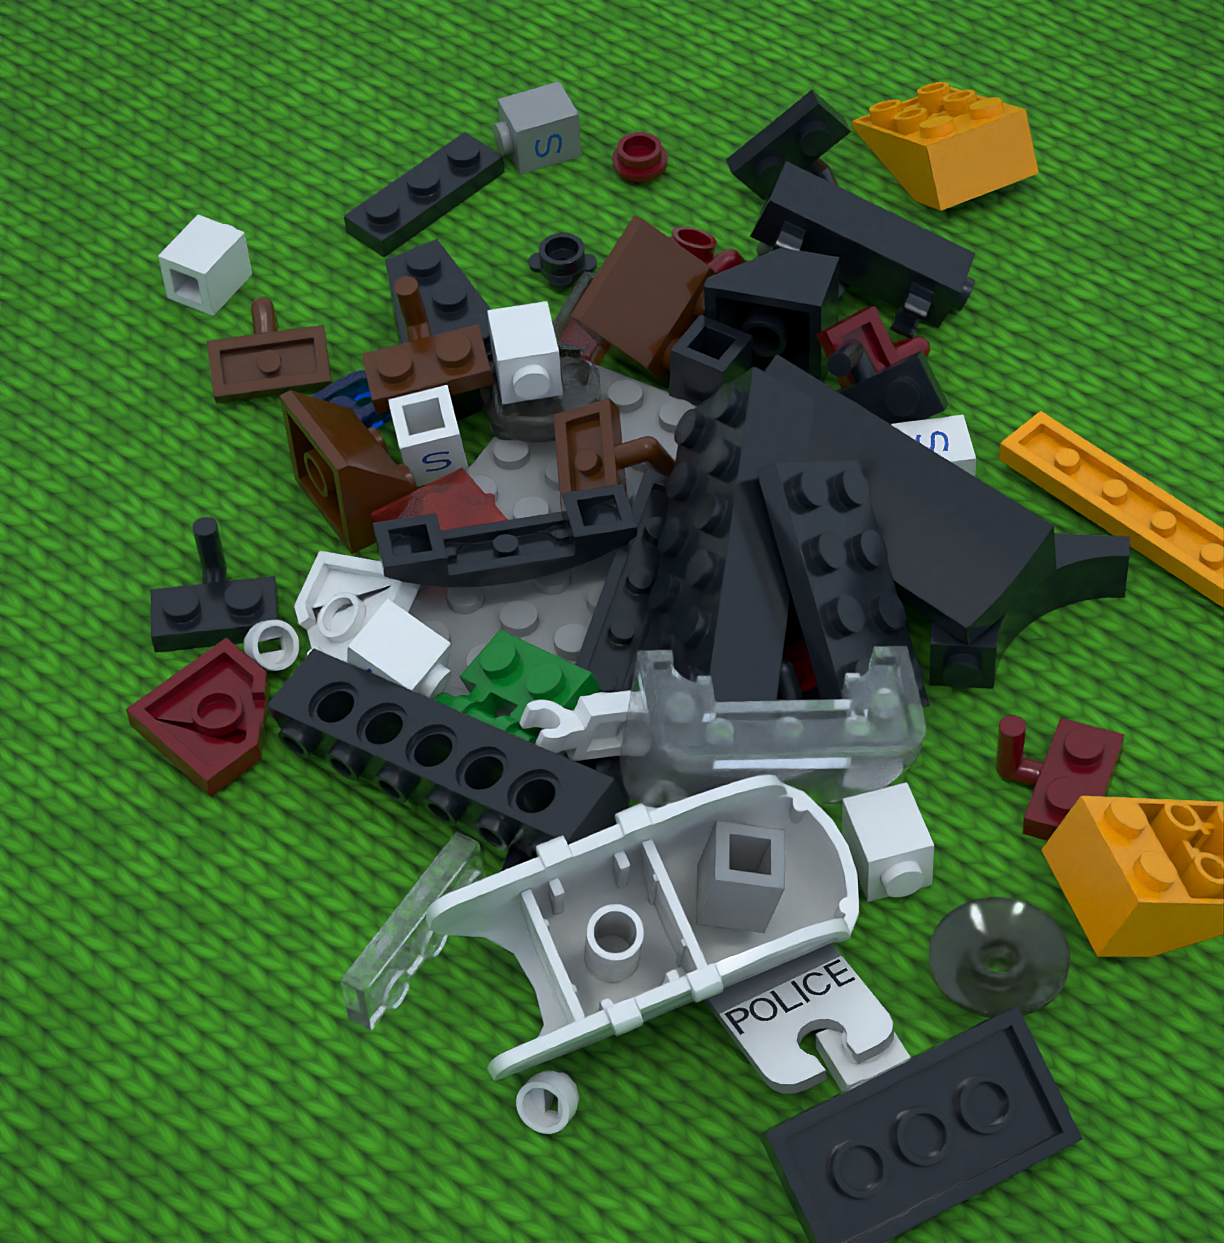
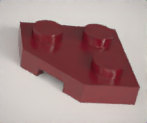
(208, 716)

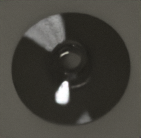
(1005, 936)

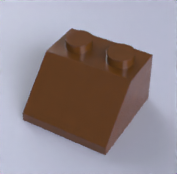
(644, 299)
(342, 466)

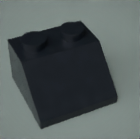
(781, 303)

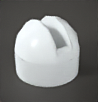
(268, 630)
(537, 1096)

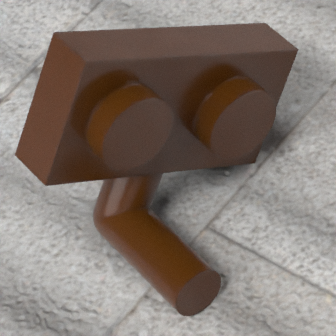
(269, 359)
(425, 361)
(593, 451)

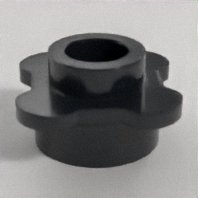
(562, 260)

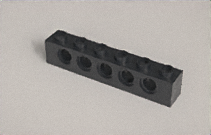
(440, 757)

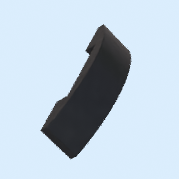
(507, 550)

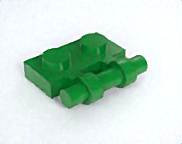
(512, 675)

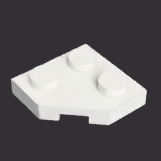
(343, 597)

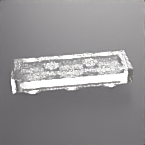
(387, 964)

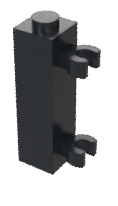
(874, 247)

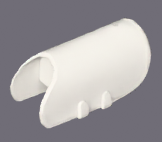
(614, 915)

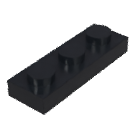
(424, 194)

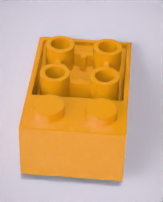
(950, 143)
(1142, 872)

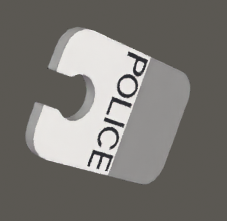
(782, 1005)

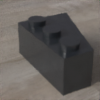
(448, 301)

